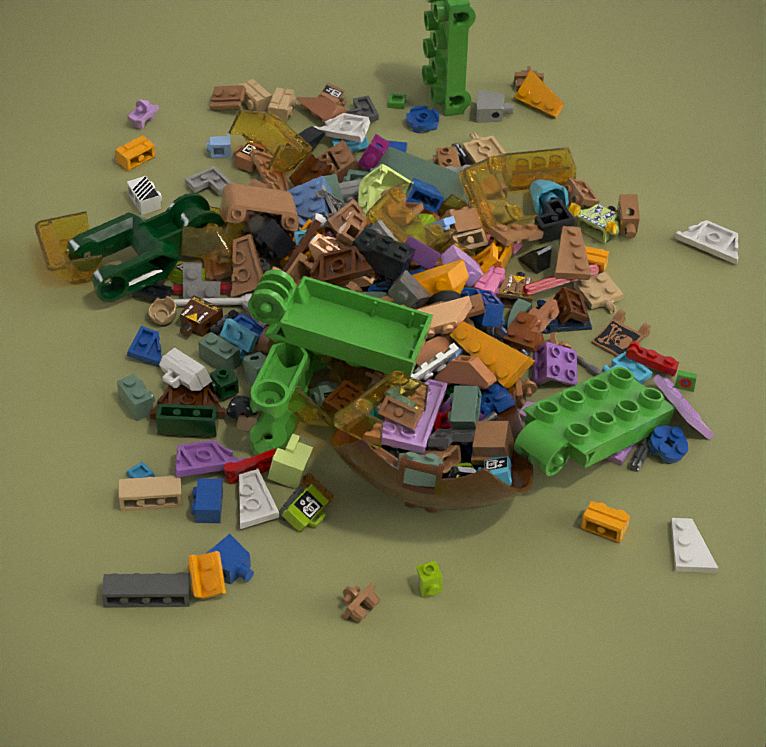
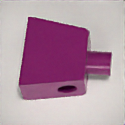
(373, 154)

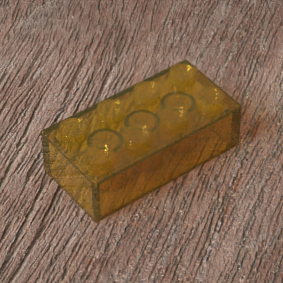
(546, 164)

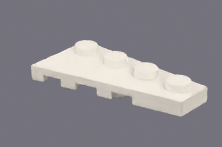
(437, 364)

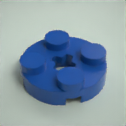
(429, 122)
(669, 434)

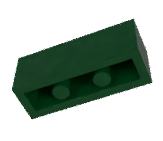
(187, 420)

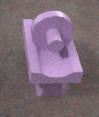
(143, 112)

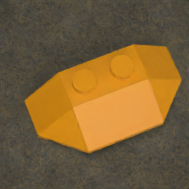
(443, 278)

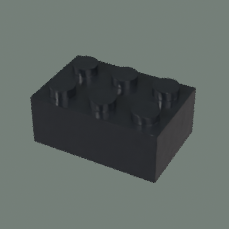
(268, 237)
(384, 253)

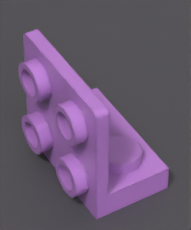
(555, 364)

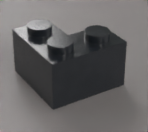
(552, 220)

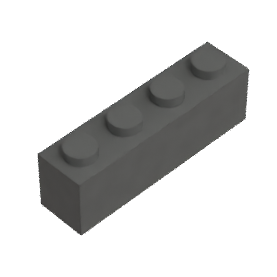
(146, 590)

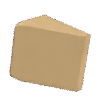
(245, 423)

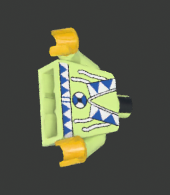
(596, 221)

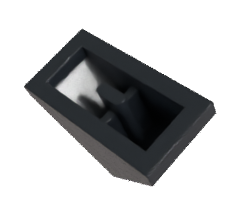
(537, 259)

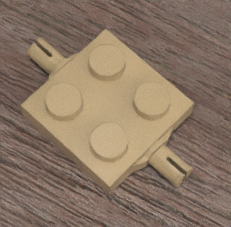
(482, 147)
(599, 291)

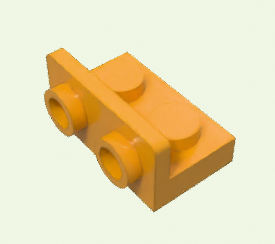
(206, 575)

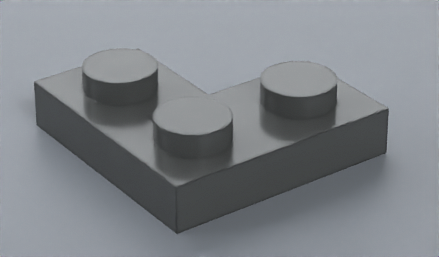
(364, 107)
(444, 437)

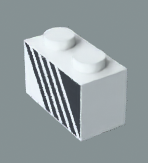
(144, 195)

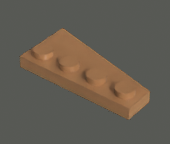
(273, 179)
(572, 256)

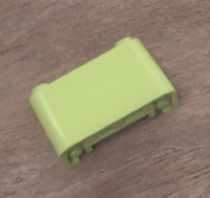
(375, 183)

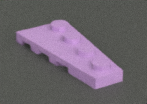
(682, 405)

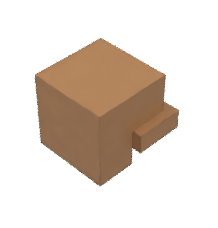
(491, 441)

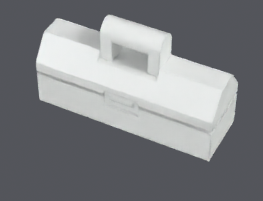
(184, 370)

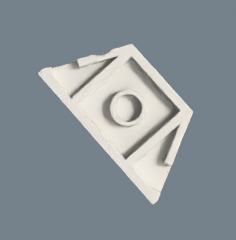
(346, 127)
(712, 239)

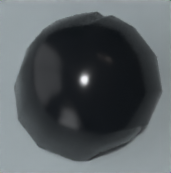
(239, 405)

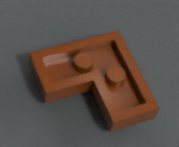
(520, 333)

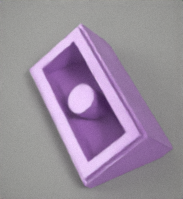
(423, 254)

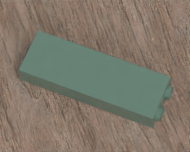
(413, 167)

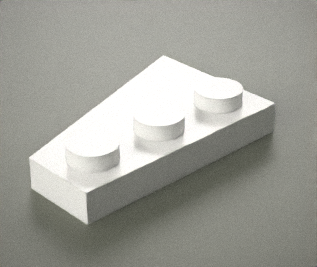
(255, 500)
(689, 548)

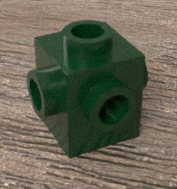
(224, 383)

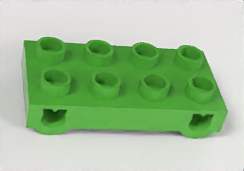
(447, 53)

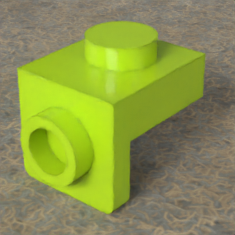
(430, 579)

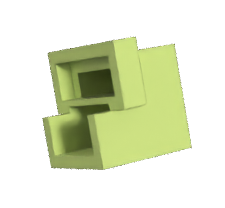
(290, 464)

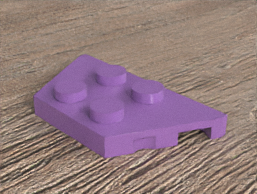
(202, 458)

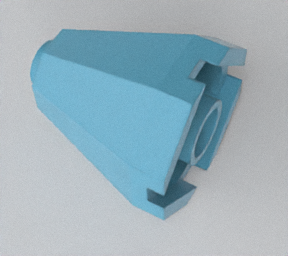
(546, 190)

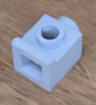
(219, 147)

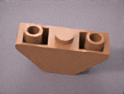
(467, 372)

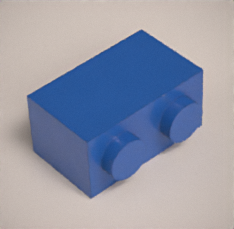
(208, 501)

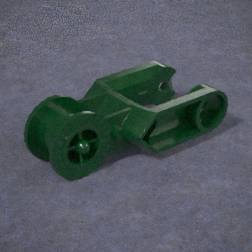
(153, 239)

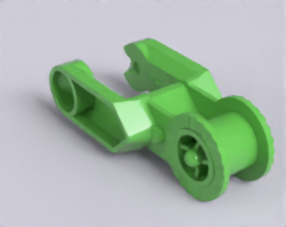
(280, 374)

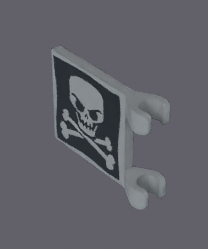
(334, 203)

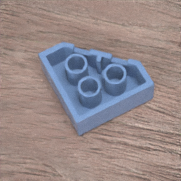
(306, 200)

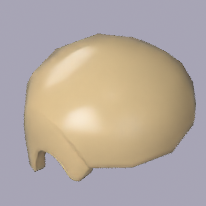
(163, 310)

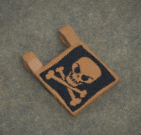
(617, 336)

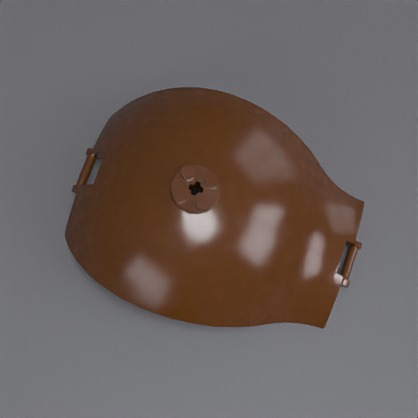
(458, 493)

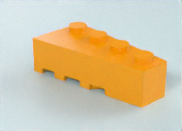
(498, 357)

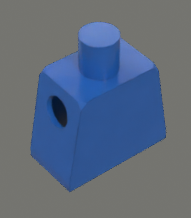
(422, 193)
(234, 560)

